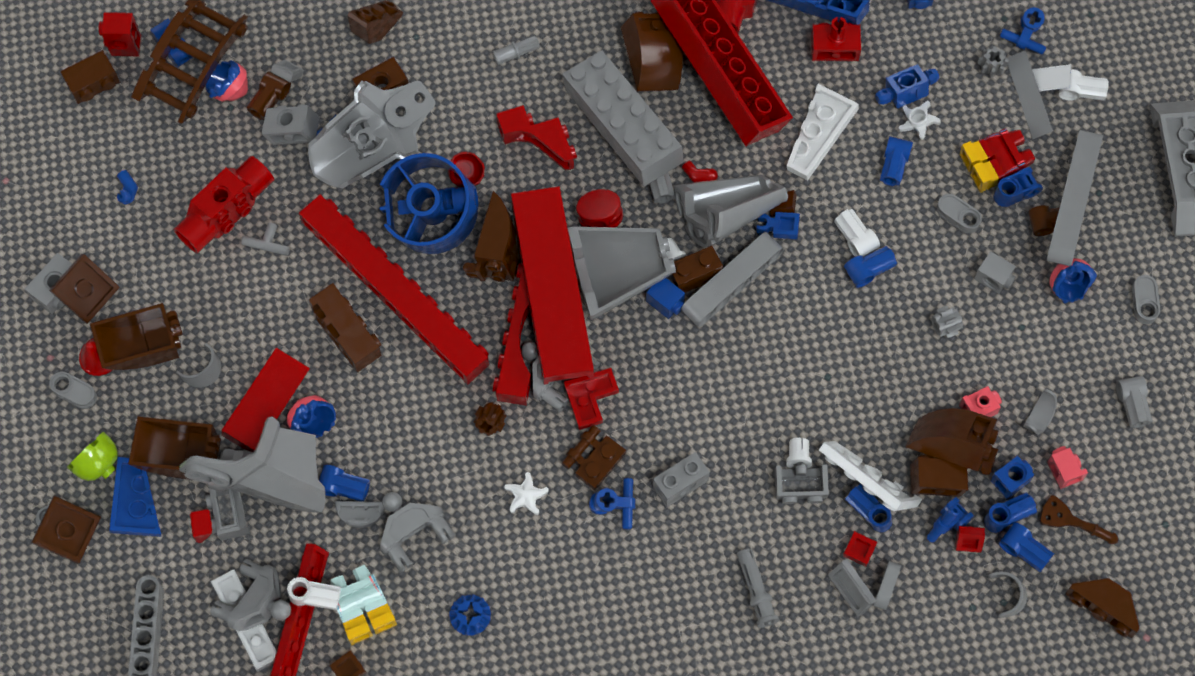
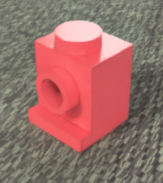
(973, 403)
(1066, 467)

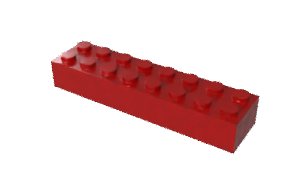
(725, 67)

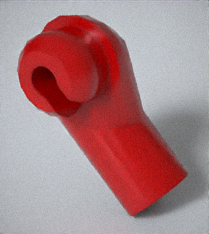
(699, 175)

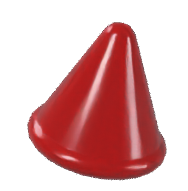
(90, 360)

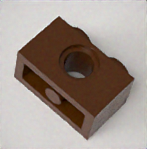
(384, 73)

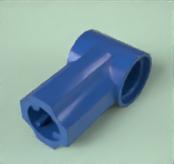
(896, 156)
(864, 269)
(343, 484)
(868, 508)
(1010, 511)
(1020, 542)

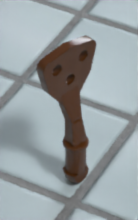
(1069, 519)

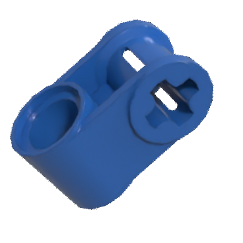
(1020, 185)

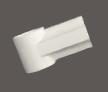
(1084, 87)
(859, 238)
(317, 594)

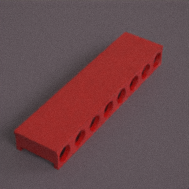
(551, 285)

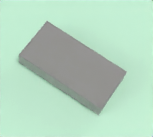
(852, 587)

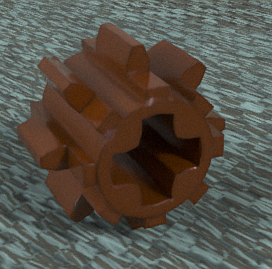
(490, 418)

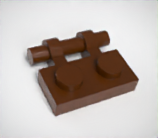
(601, 460)

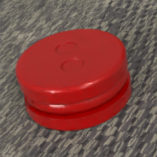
(599, 209)

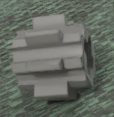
(993, 61)
(947, 321)

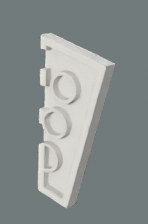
(824, 123)
(869, 476)

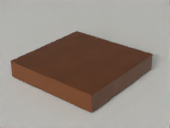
(84, 288)
(66, 530)

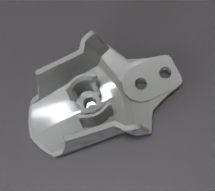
(369, 133)
(277, 472)

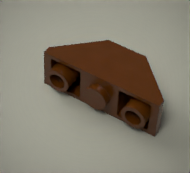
(374, 21)
(1107, 603)

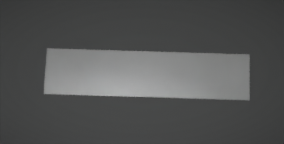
(1029, 95)

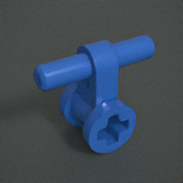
(1023, 41)
(624, 503)
(951, 517)

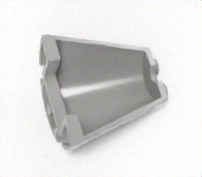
(725, 205)
(618, 264)

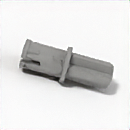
(515, 50)

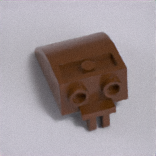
(652, 53)
(497, 246)
(137, 338)
(957, 437)
(165, 444)

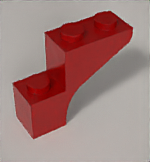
(547, 136)

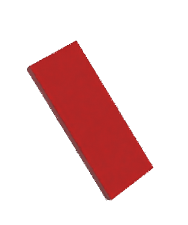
(264, 399)

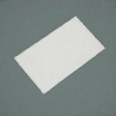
(1053, 77)

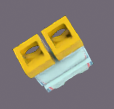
(362, 596)

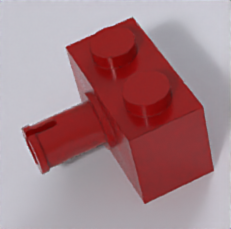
(836, 41)

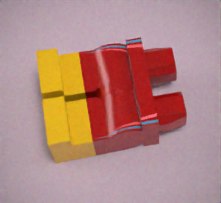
(995, 158)

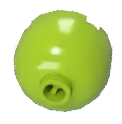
(95, 459)

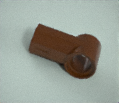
(271, 90)
(1043, 219)

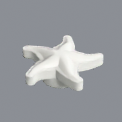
(918, 119)
(525, 494)

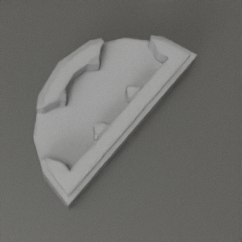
(359, 513)

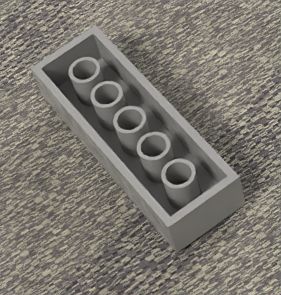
(623, 118)

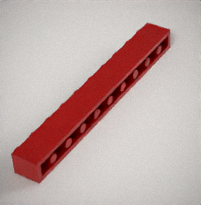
(394, 289)

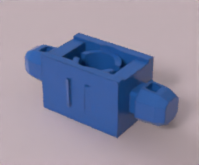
(907, 86)

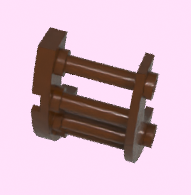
(171, 40)

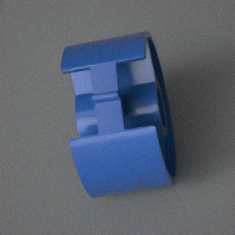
(447, 202)

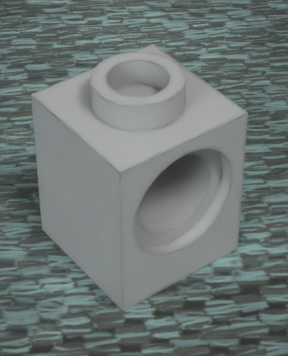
(995, 273)

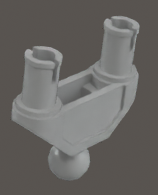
(542, 391)
(407, 522)
(258, 603)

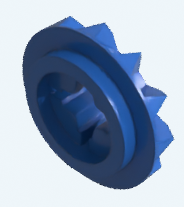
(477, 623)

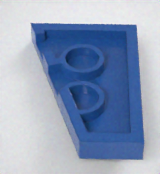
(132, 502)

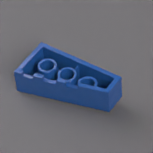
(851, 10)

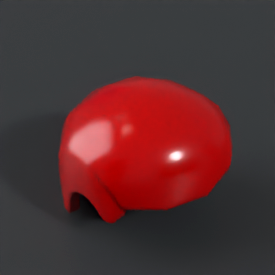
(470, 166)

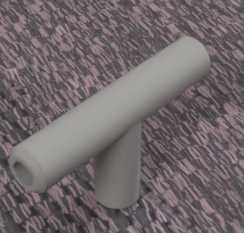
(266, 243)

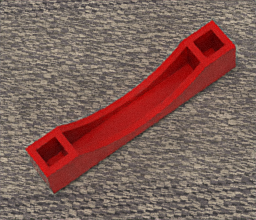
(514, 378)

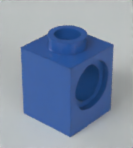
(1008, 486)

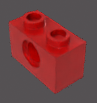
(120, 34)

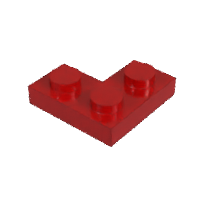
(583, 395)

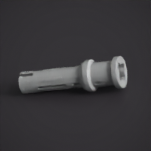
(760, 599)

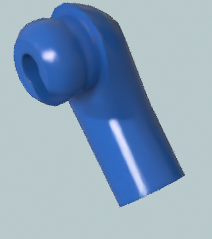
(129, 190)

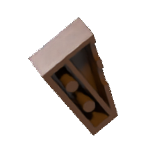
(345, 327)

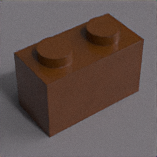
(90, 77)
(696, 269)
(937, 477)

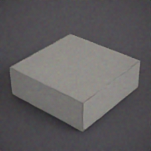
(287, 70)

